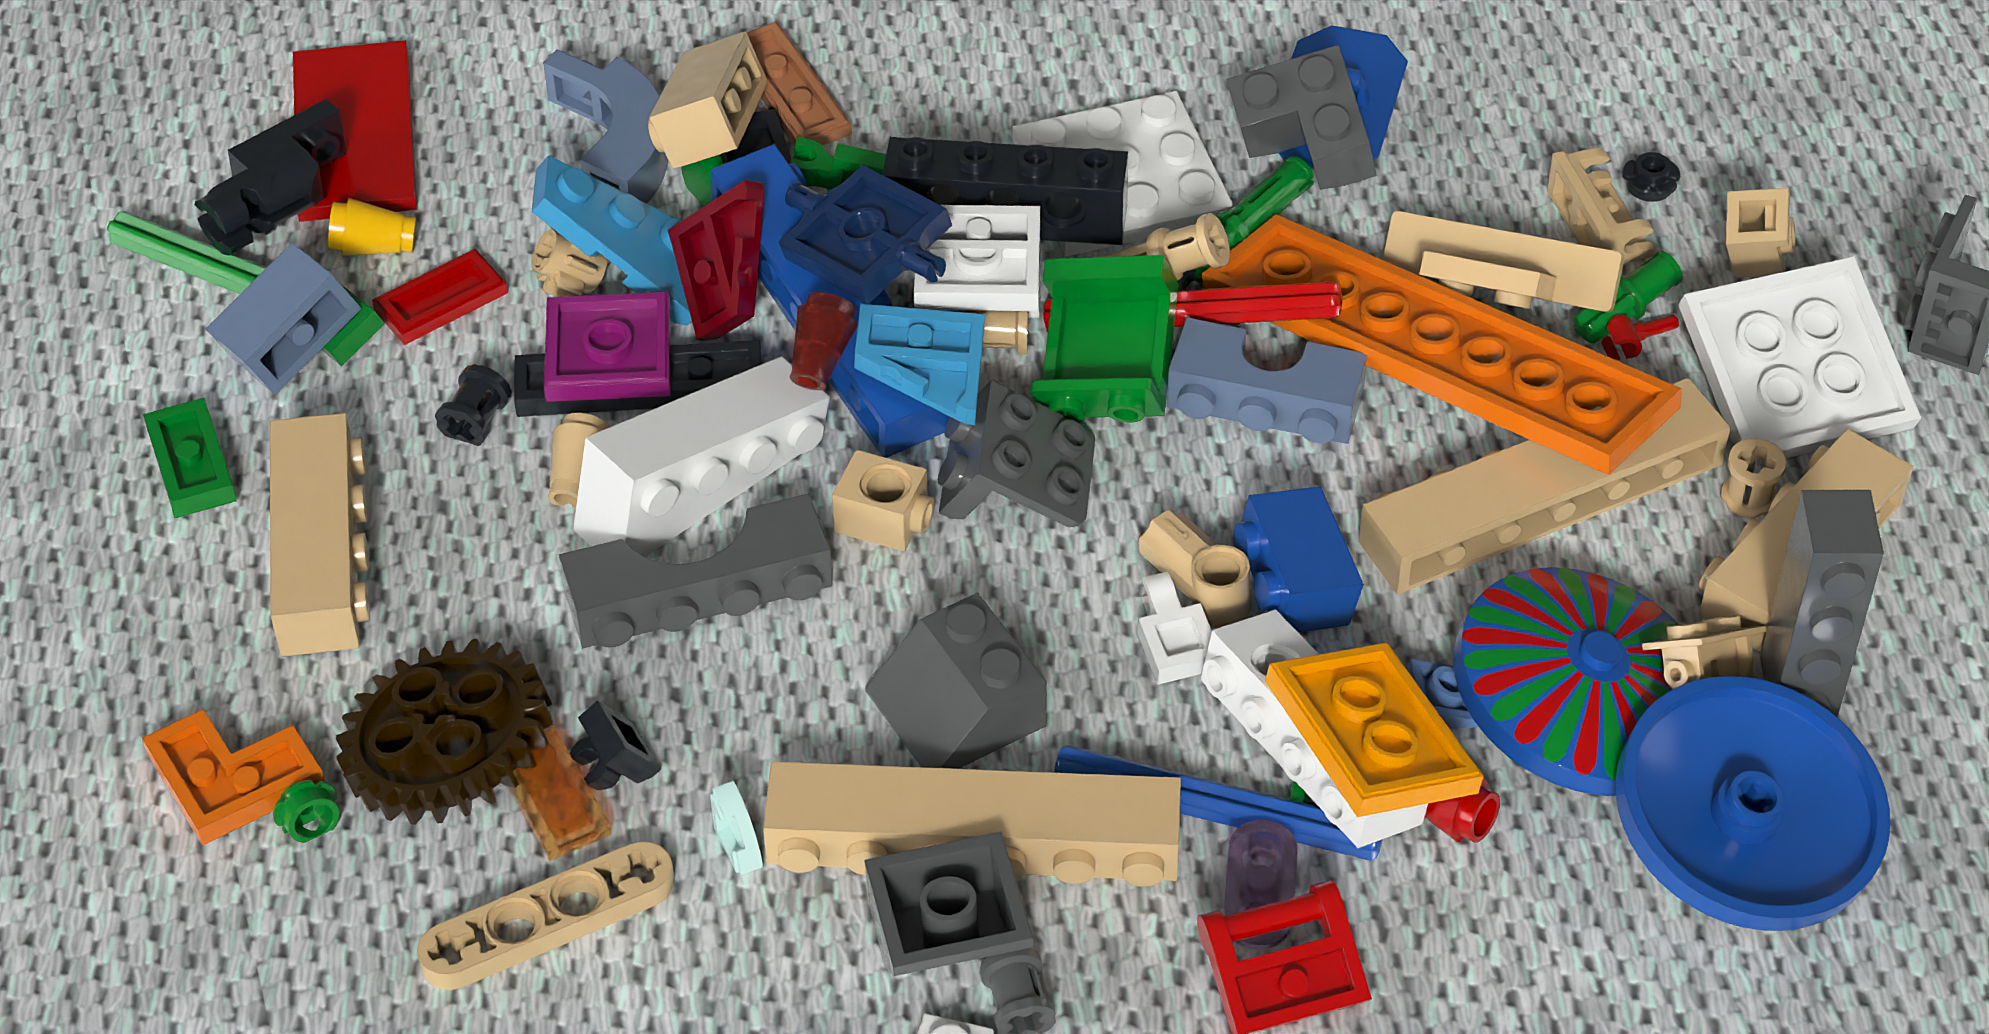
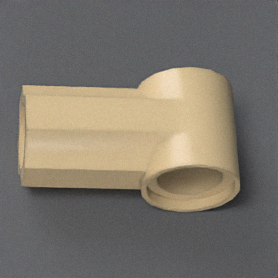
(1199, 567)

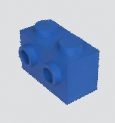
(1299, 559)

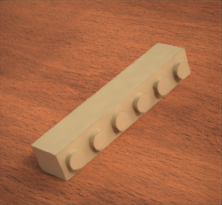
(1526, 495)
(1049, 820)

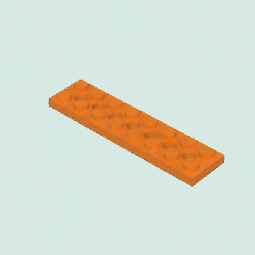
(1461, 364)

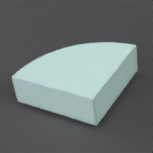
(726, 806)

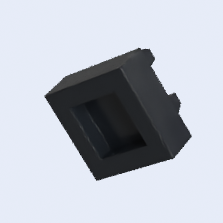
(616, 745)

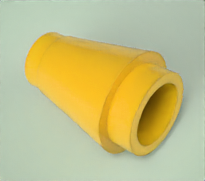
(369, 229)

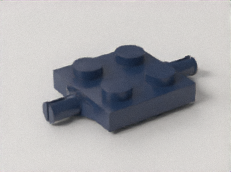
(865, 233)

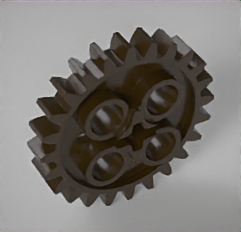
(444, 731)

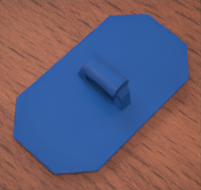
(1374, 72)

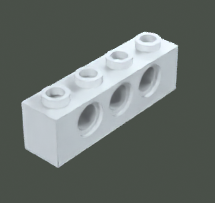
(1236, 676)

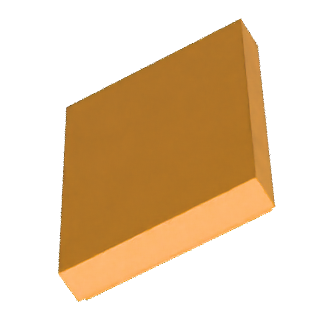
(1373, 729)

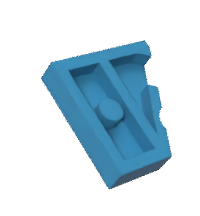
(924, 355)

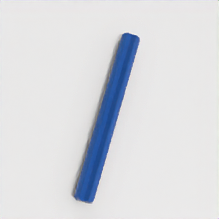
(1225, 802)

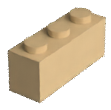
(708, 101)

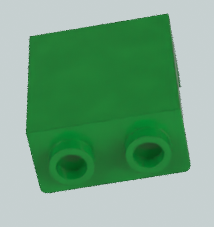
(1108, 337)

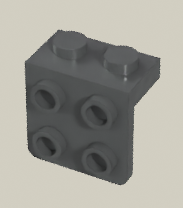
(1020, 454)

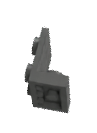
(1953, 313)

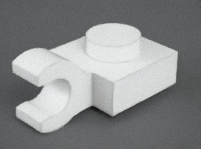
(1171, 634)

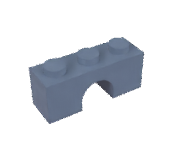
(1310, 399)

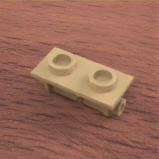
(1706, 650)

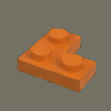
(222, 788)

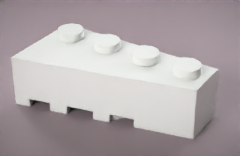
(693, 456)

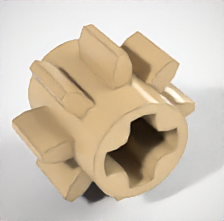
(565, 266)

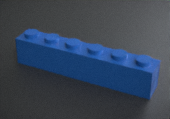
(884, 414)

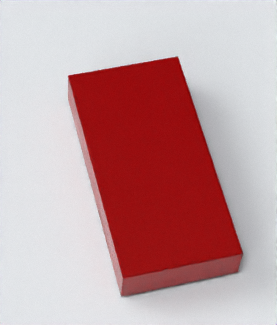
(439, 296)

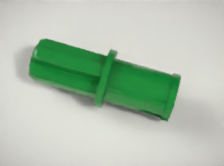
(1633, 296)

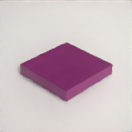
(608, 347)

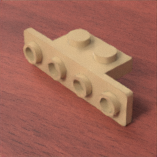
(1504, 262)

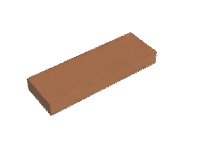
(795, 91)

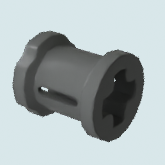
(1018, 992)

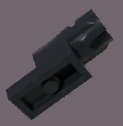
(272, 177)

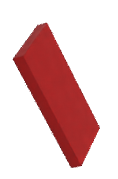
(376, 117)

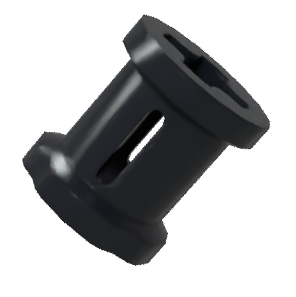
(473, 404)

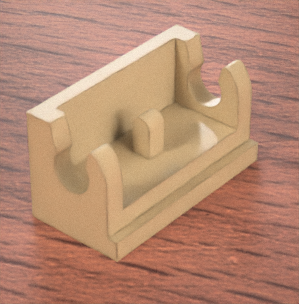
(1594, 207)

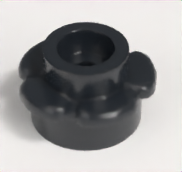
(1651, 177)

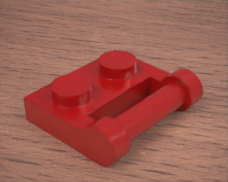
(1291, 981)

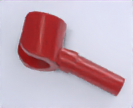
(1631, 335)

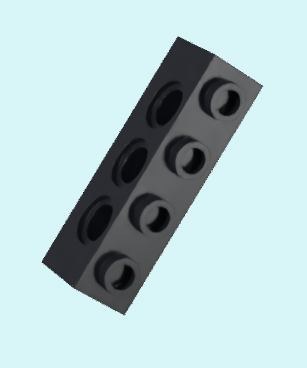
(1077, 188)

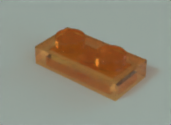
(558, 801)

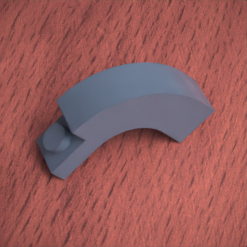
(620, 102)

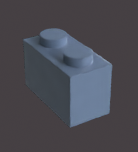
(283, 318)

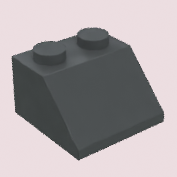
(959, 687)
(946, 904)

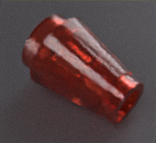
(820, 338)

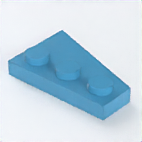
(611, 224)

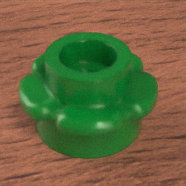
(305, 803)

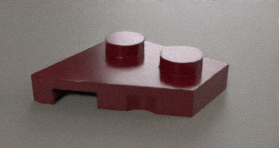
(720, 259)

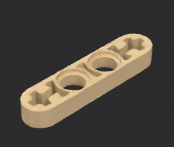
(542, 907)

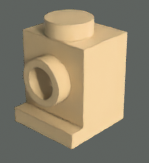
(1759, 231)

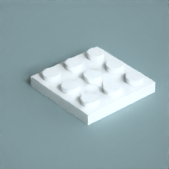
(1167, 163)
(1799, 358)

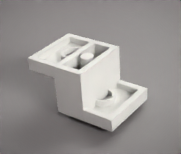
(988, 259)

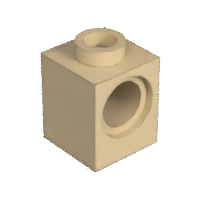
(882, 501)

